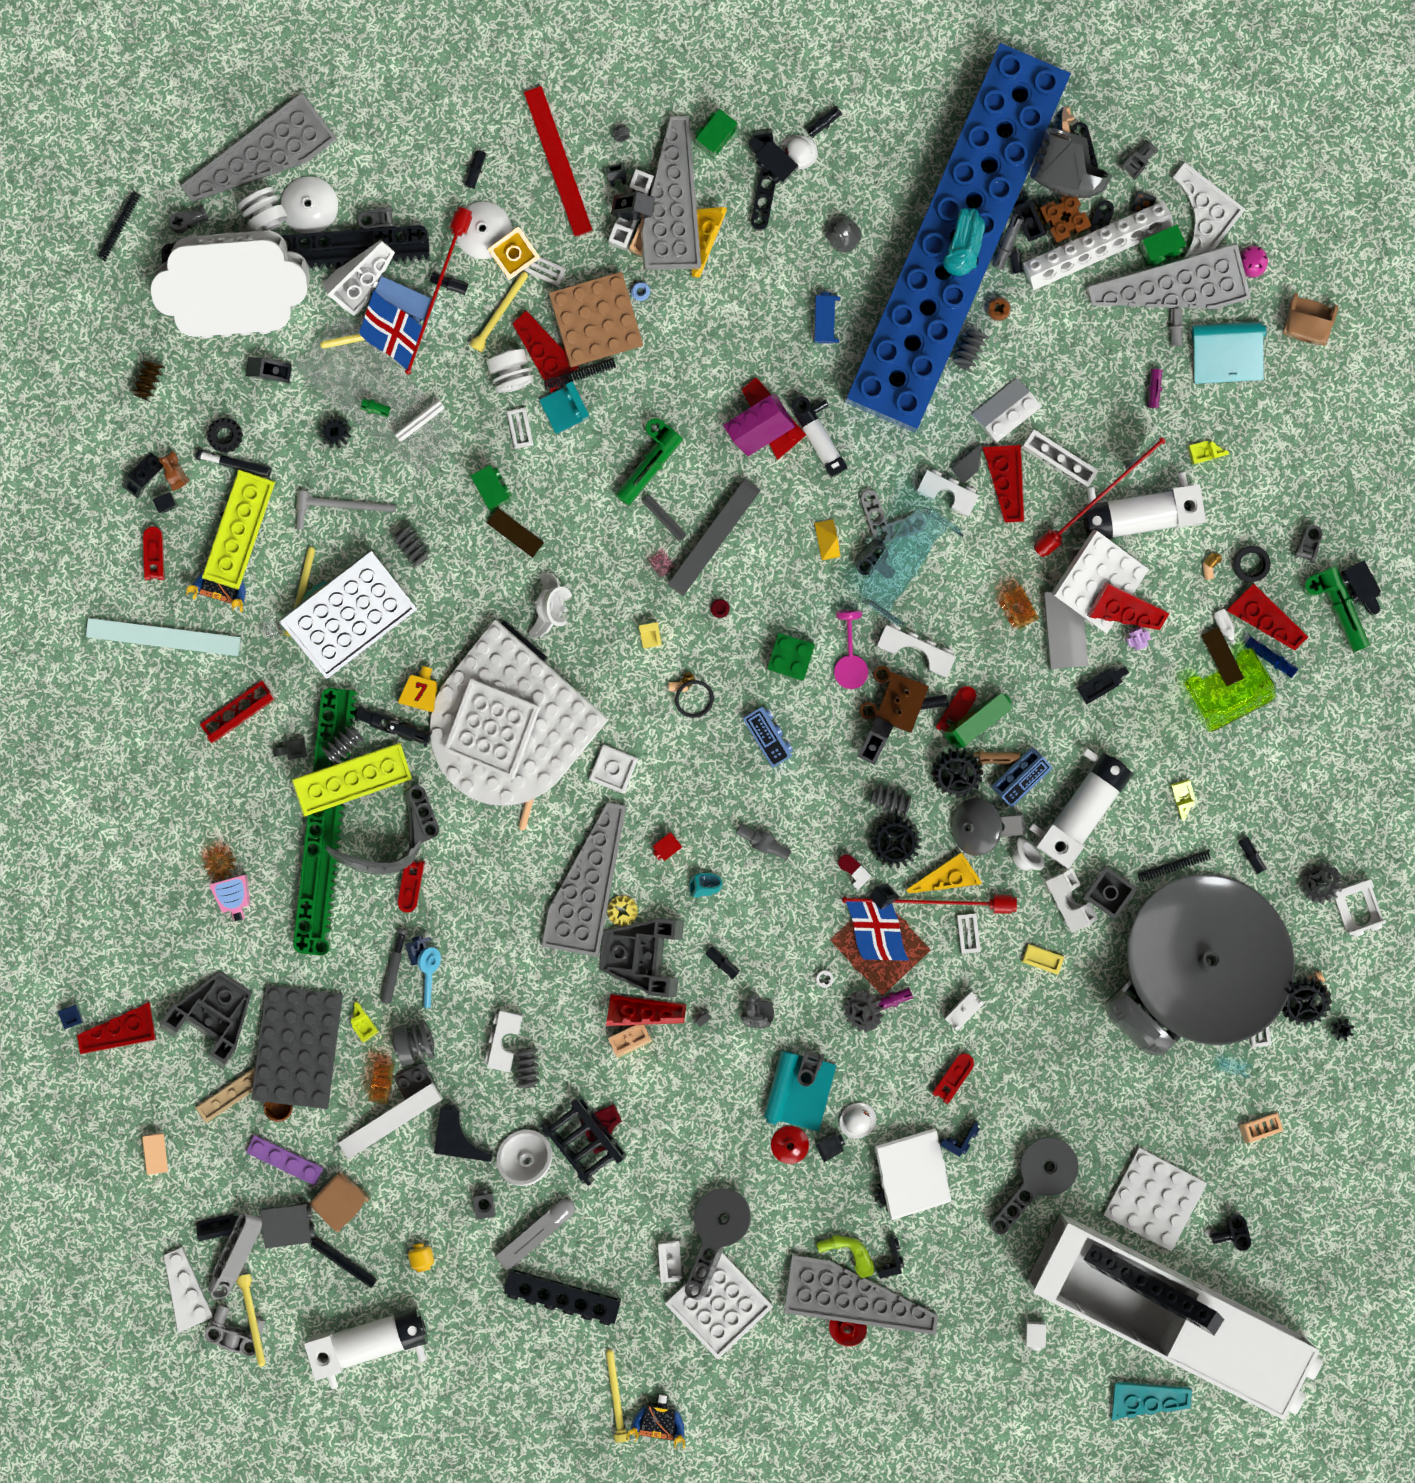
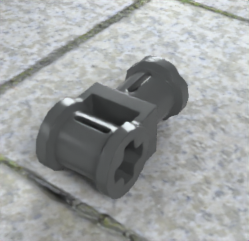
(1136, 163)
(187, 219)

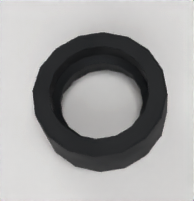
(1265, 559)

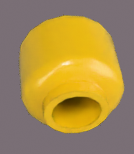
(421, 1257)

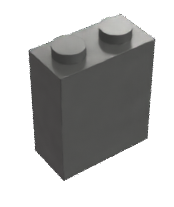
(287, 1225)

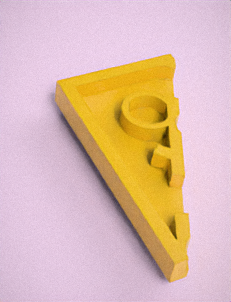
(708, 227)
(952, 874)

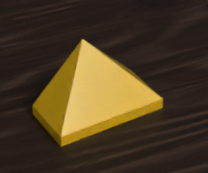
(827, 539)

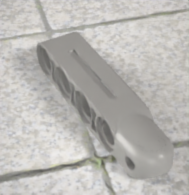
(535, 1233)
(234, 1254)

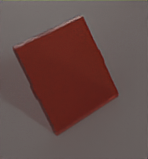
(881, 973)

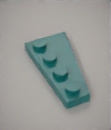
(1141, 1399)

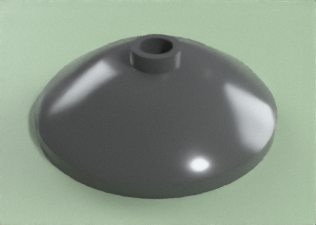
(984, 826)

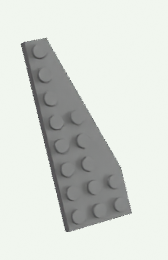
(278, 144)
(672, 233)
(1192, 282)
(581, 905)
(834, 1293)

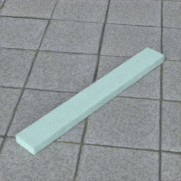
(163, 637)

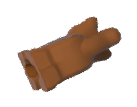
(173, 472)

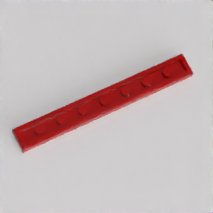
(558, 161)

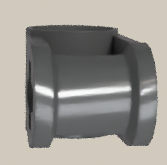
(378, 218)
(1309, 545)
(810, 1066)

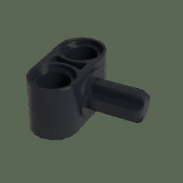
(868, 555)
(1233, 1233)

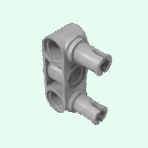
(231, 1338)

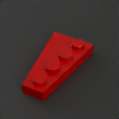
(542, 348)

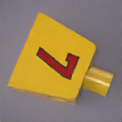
(420, 691)

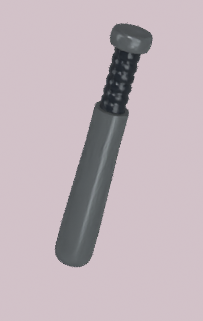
(390, 980)

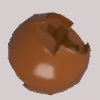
(997, 316)

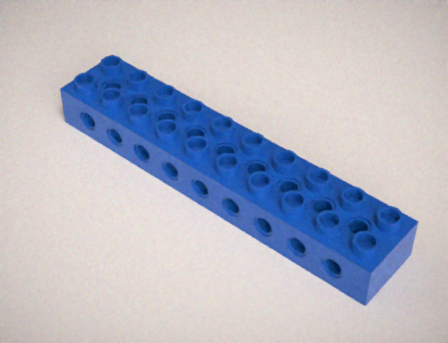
(997, 195)

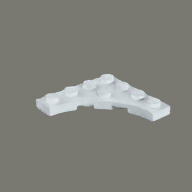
(1211, 207)

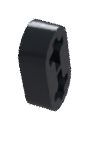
(1097, 215)

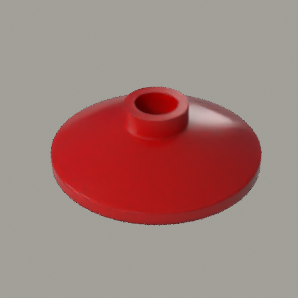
(786, 1135)
(856, 1334)

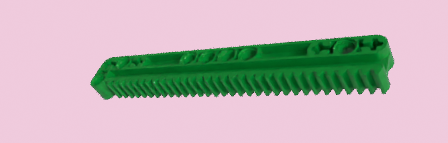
(319, 869)

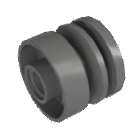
(410, 1043)

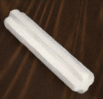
(419, 420)

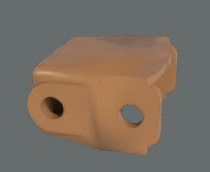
(1309, 320)
(339, 1201)

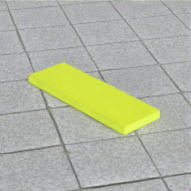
(238, 529)
(351, 779)

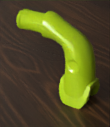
(864, 1264)

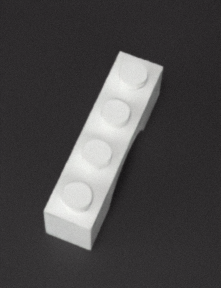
(624, 229)
(939, 660)

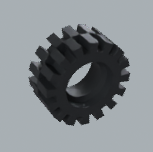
(213, 435)

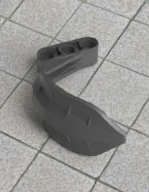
(416, 837)

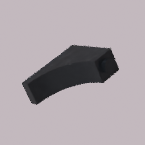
(452, 1139)

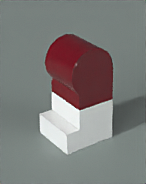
(850, 865)

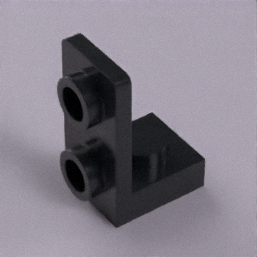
(142, 475)
(888, 1269)

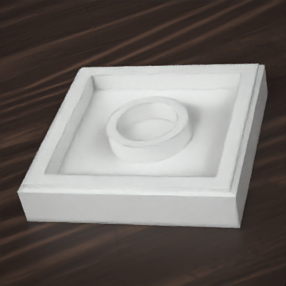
(613, 769)

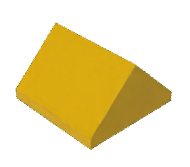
(513, 253)

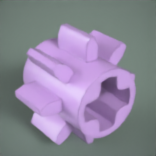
(1138, 638)

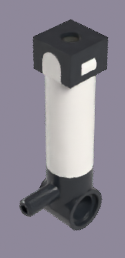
(818, 436)

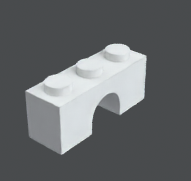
(963, 497)
(1075, 914)
(499, 1057)

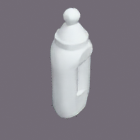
(1225, 624)

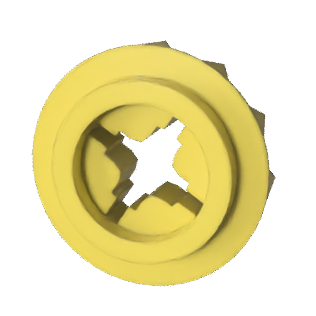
(621, 901)

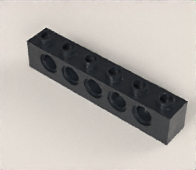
(610, 1303)

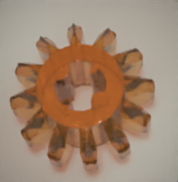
(214, 858)

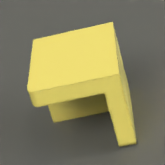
(650, 635)

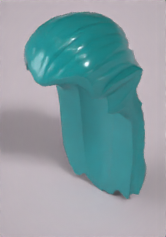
(966, 243)

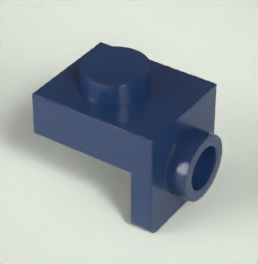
(415, 947)

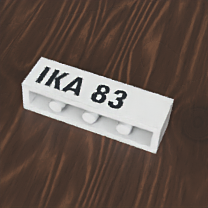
(1060, 459)

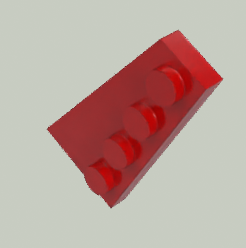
(756, 392)
(1007, 477)
(1123, 607)
(1267, 617)
(639, 1011)
(126, 1030)

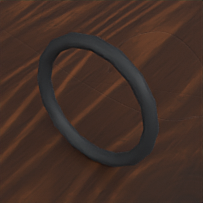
(687, 684)

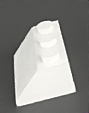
(1006, 410)

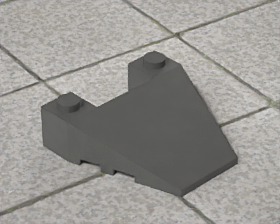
(636, 955)
(214, 1010)

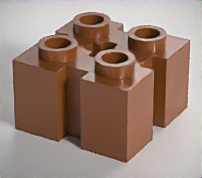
(1060, 229)

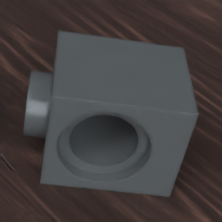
(484, 1212)

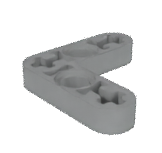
(888, 528)

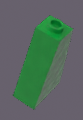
(978, 720)

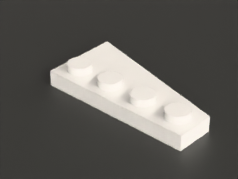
(186, 1293)

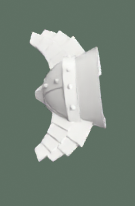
(549, 605)

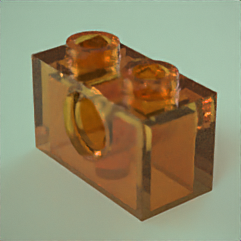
(1028, 613)
(381, 1082)

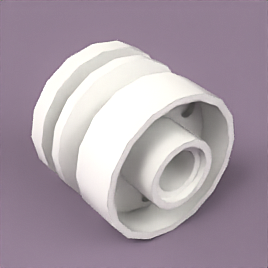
(261, 207)
(508, 366)

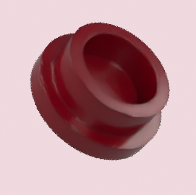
(720, 608)

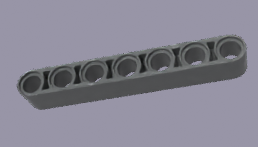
(714, 537)

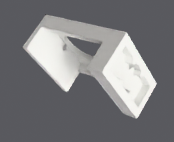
(1376, 918)

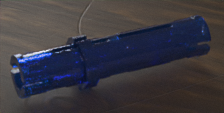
(1274, 659)

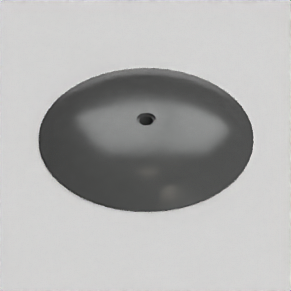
(1247, 951)

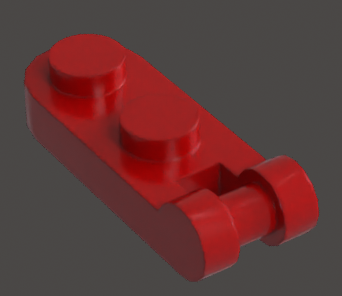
(153, 553)
(958, 707)
(410, 887)
(954, 1077)

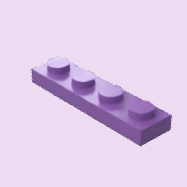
(284, 1160)

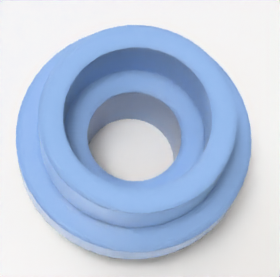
(635, 287)

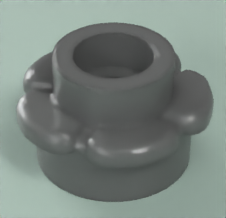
(621, 133)
(701, 1018)

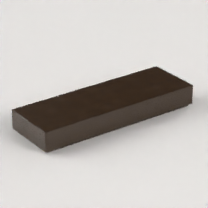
(515, 533)
(1222, 656)

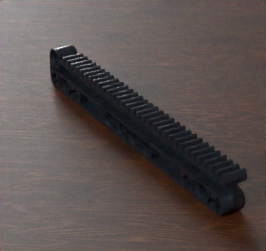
(348, 244)

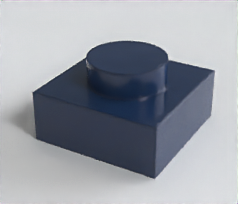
(70, 1016)

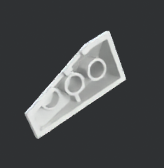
(356, 279)

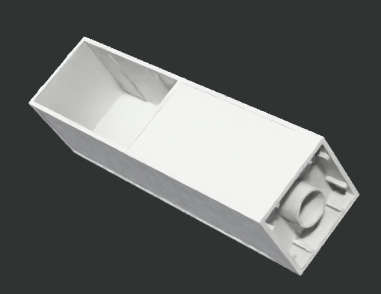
(1246, 1355)

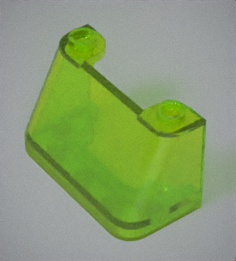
(1222, 704)

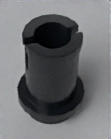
(1016, 262)

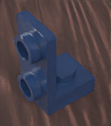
(951, 1144)

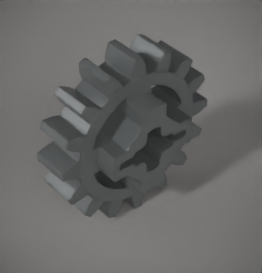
(1322, 875)
(863, 1011)

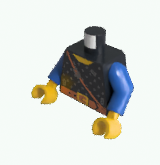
(218, 591)
(658, 1421)

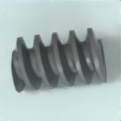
(969, 349)
(411, 545)
(343, 744)
(891, 800)
(527, 1067)

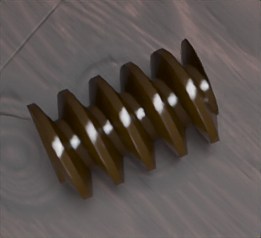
(146, 380)

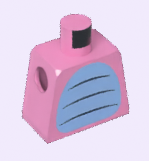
(232, 895)

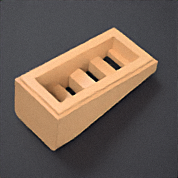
(1244, 1128)

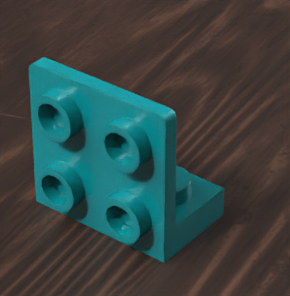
(564, 408)

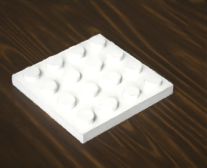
(1094, 565)
(492, 728)
(1155, 1199)
(725, 1312)

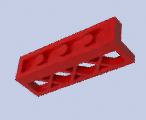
(240, 718)

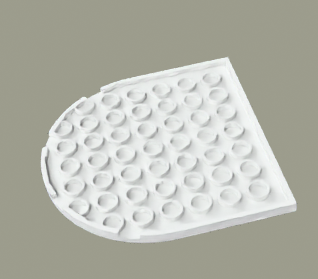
(559, 734)

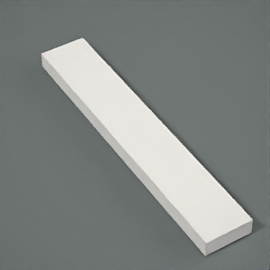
(390, 1120)

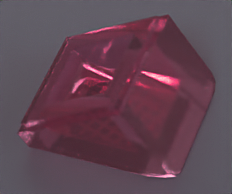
(661, 563)

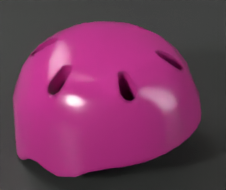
(1254, 258)

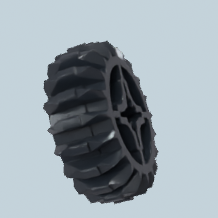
(947, 763)
(906, 854)
(1315, 1012)

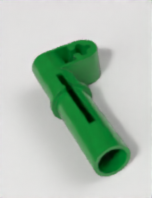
(666, 445)
(1333, 582)

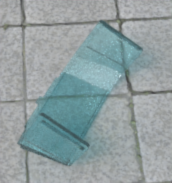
(902, 560)

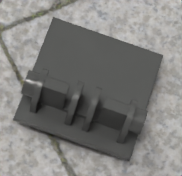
(414, 1080)

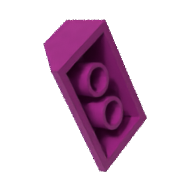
(759, 425)

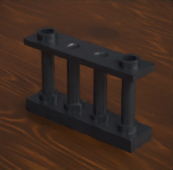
(591, 1123)

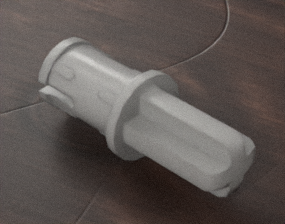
(1176, 327)

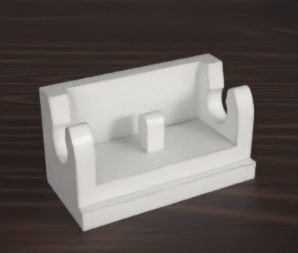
(963, 1010)
(669, 1261)

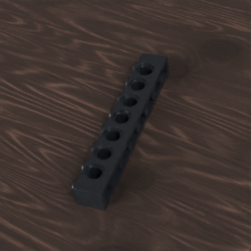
(1154, 1289)

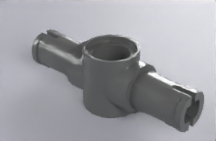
(763, 842)

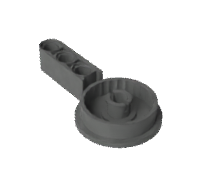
(1037, 1180)
(716, 1234)

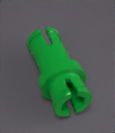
(374, 407)

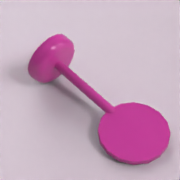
(850, 670)

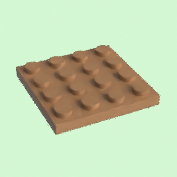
(595, 319)

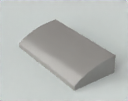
(1064, 634)

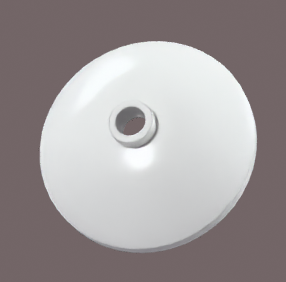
(320, 212)
(497, 226)
(517, 1150)

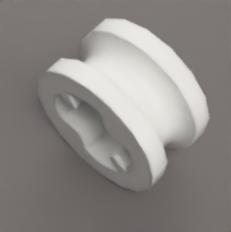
(826, 973)

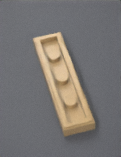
(227, 1096)

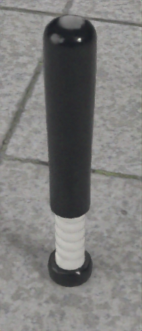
(246, 466)

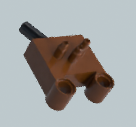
(902, 701)

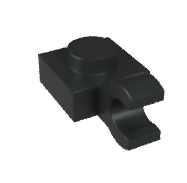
(294, 749)

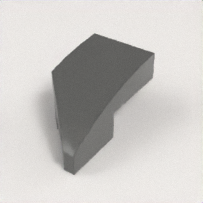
(969, 465)

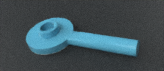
(428, 962)

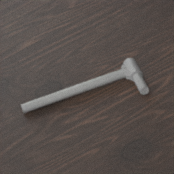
(304, 501)

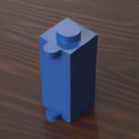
(825, 318)

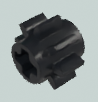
(1337, 1026)

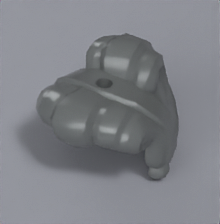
(843, 234)
(757, 1012)

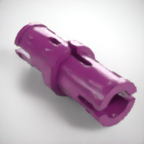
(1155, 388)
(896, 998)

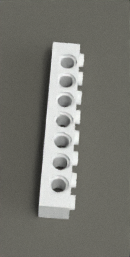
(1097, 245)

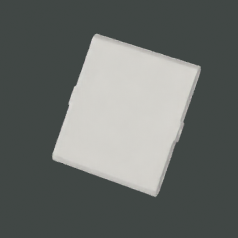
(913, 1174)

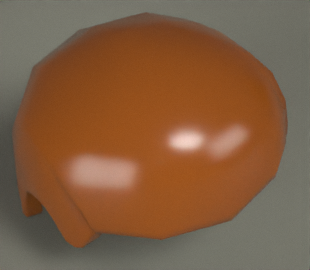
(277, 1112)

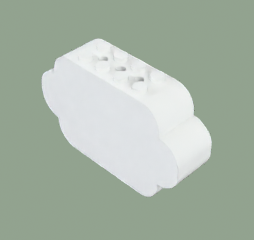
(230, 283)

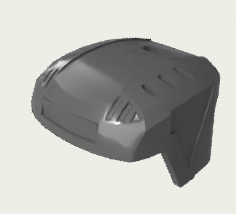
(1066, 167)
(1137, 1023)

